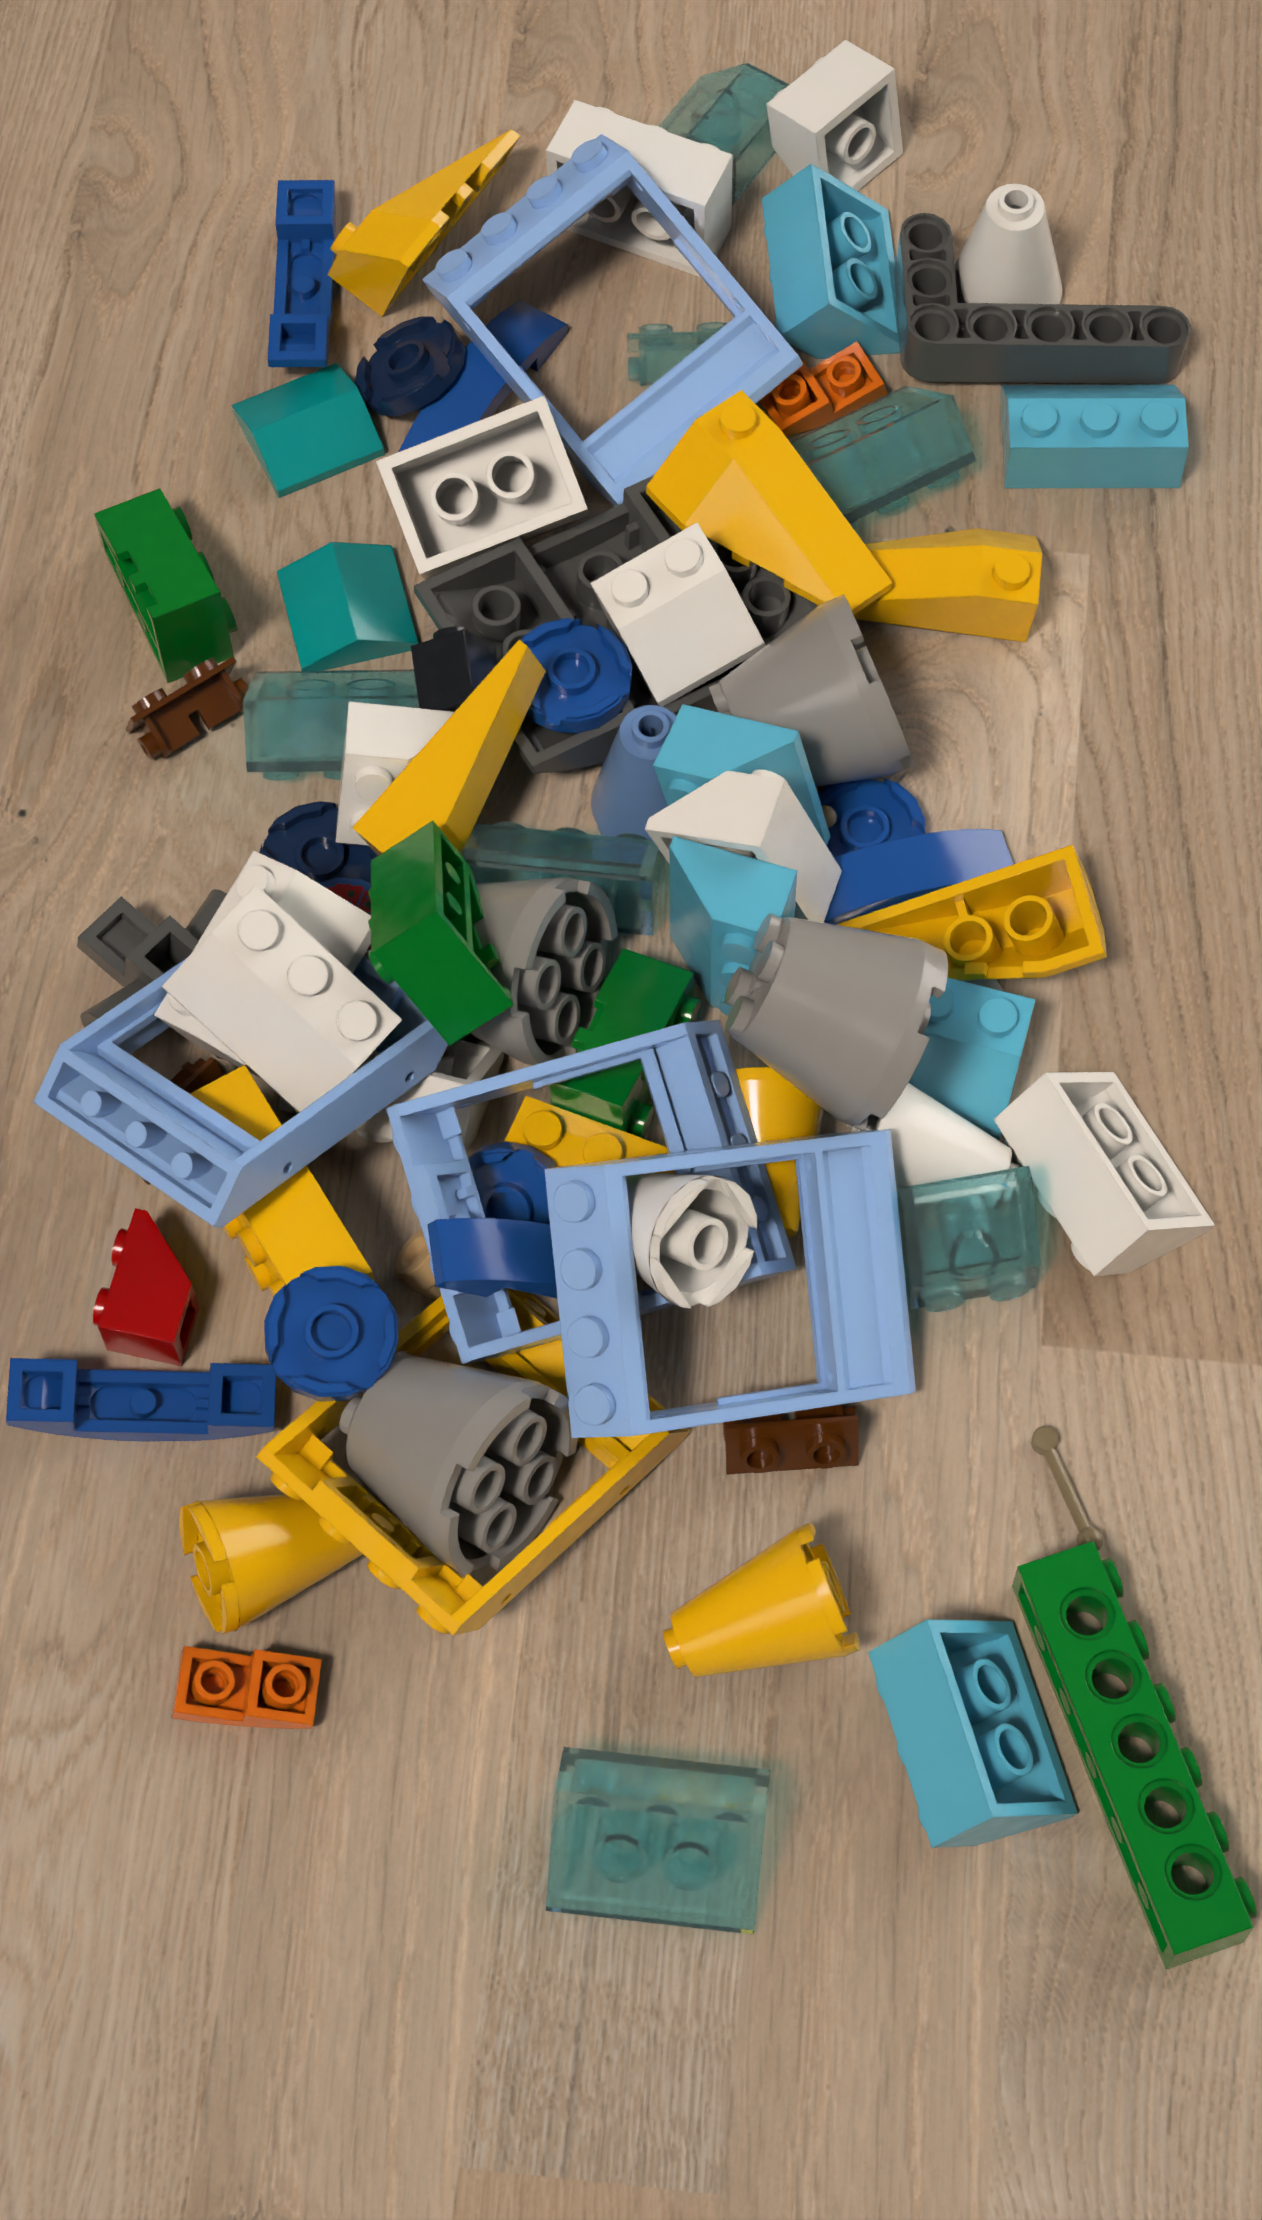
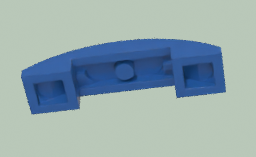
(303, 290)
(478, 388)
(912, 867)
(492, 1255)
(141, 1405)

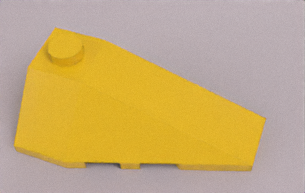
(403, 233)
(765, 505)
(960, 583)
(460, 762)
(1007, 922)

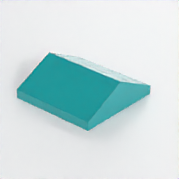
(309, 429)
(346, 605)

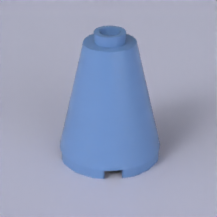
(627, 783)

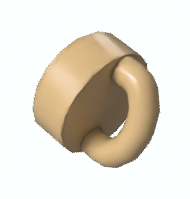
(414, 1267)

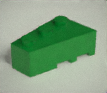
(167, 583)
(427, 935)
(633, 1001)

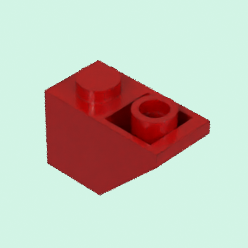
(150, 1298)

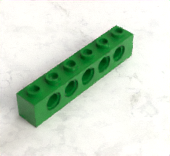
(1180, 1923)

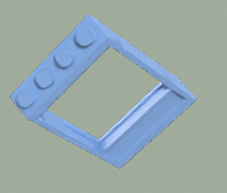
(638, 439)
(696, 1108)
(189, 1146)
(850, 1273)

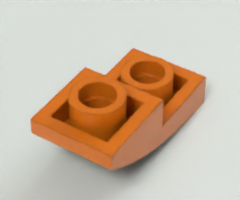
(824, 392)
(245, 1689)

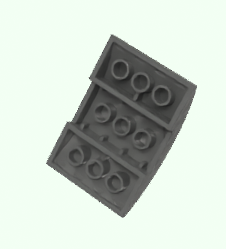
(522, 587)

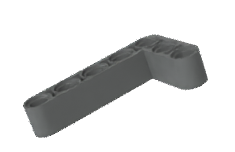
(1020, 341)

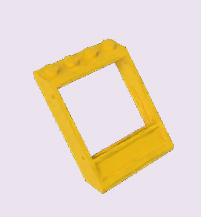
(397, 1558)

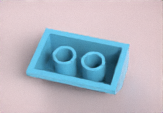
(830, 266)
(1093, 436)
(711, 742)
(718, 909)
(973, 1051)
(971, 1731)

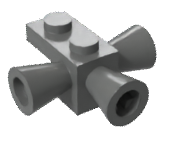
(137, 950)

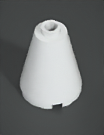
(1009, 252)
(936, 1143)
(690, 1235)

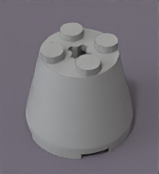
(826, 688)
(551, 961)
(837, 1011)
(460, 1456)

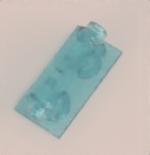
(663, 349)

